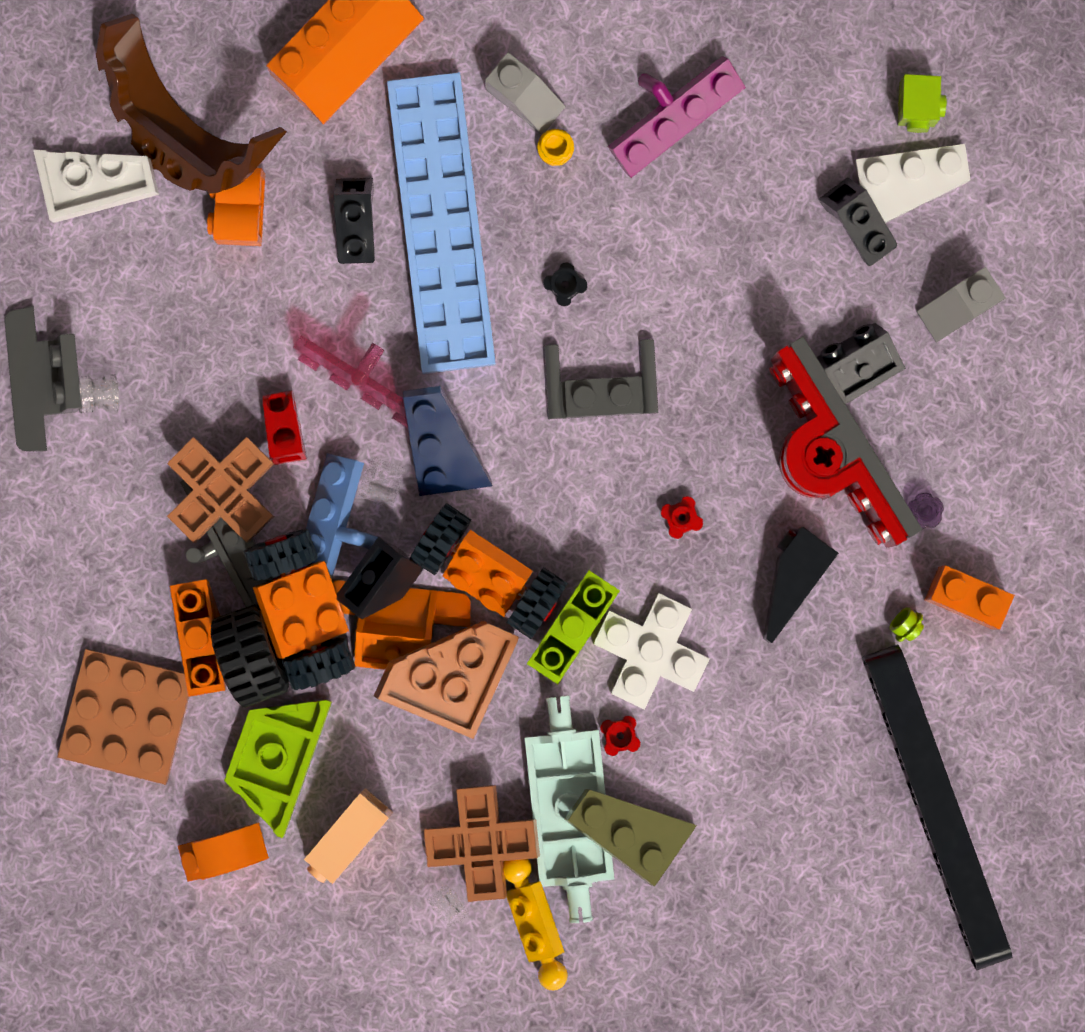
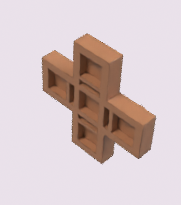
(220, 490)
(481, 843)

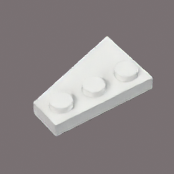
(912, 178)
(90, 183)

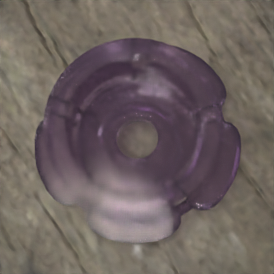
(935, 508)

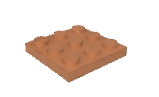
(125, 717)

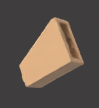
(347, 837)

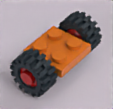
(487, 571)
(300, 609)

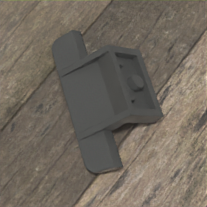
(41, 378)

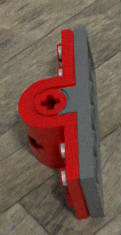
(847, 451)

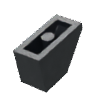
(378, 579)

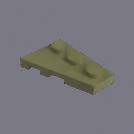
(630, 833)

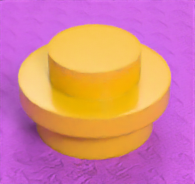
(555, 147)

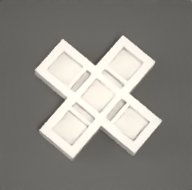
(651, 651)

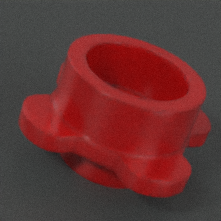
(678, 527)
(611, 729)

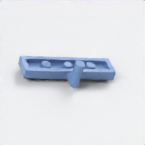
(332, 510)

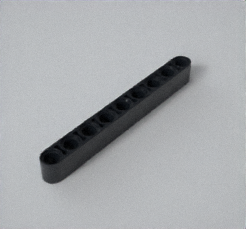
(939, 807)

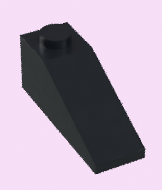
(796, 573)

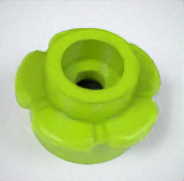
(910, 627)

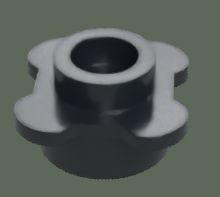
(565, 273)

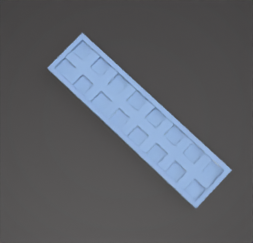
(441, 223)

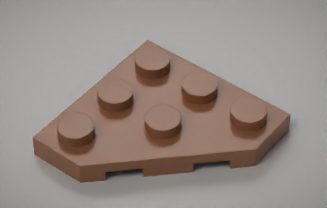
(451, 677)

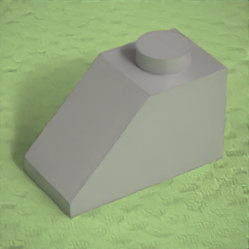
(524, 93)
(961, 304)

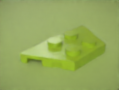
(275, 758)

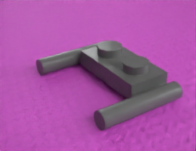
(603, 395)

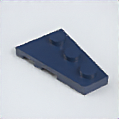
(439, 446)

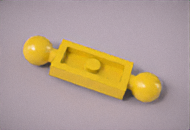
(535, 924)

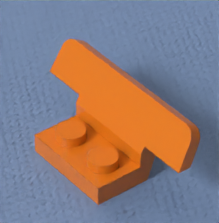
(405, 624)

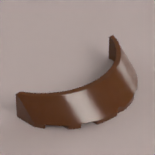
(160, 127)

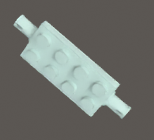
(558, 774)

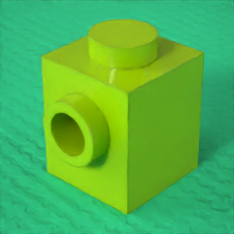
(920, 102)

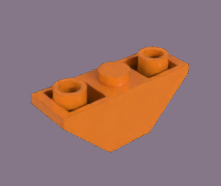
(193, 612)

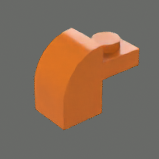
(223, 852)

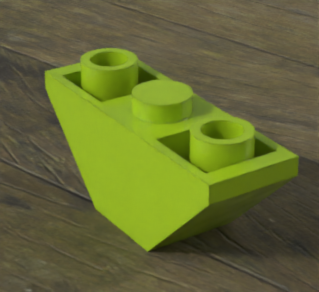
(573, 627)

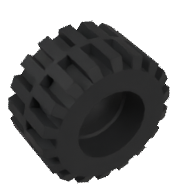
(248, 656)

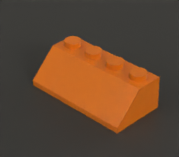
(341, 50)

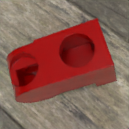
(283, 428)

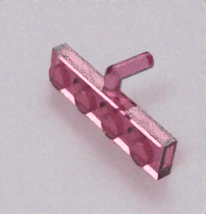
(346, 376)

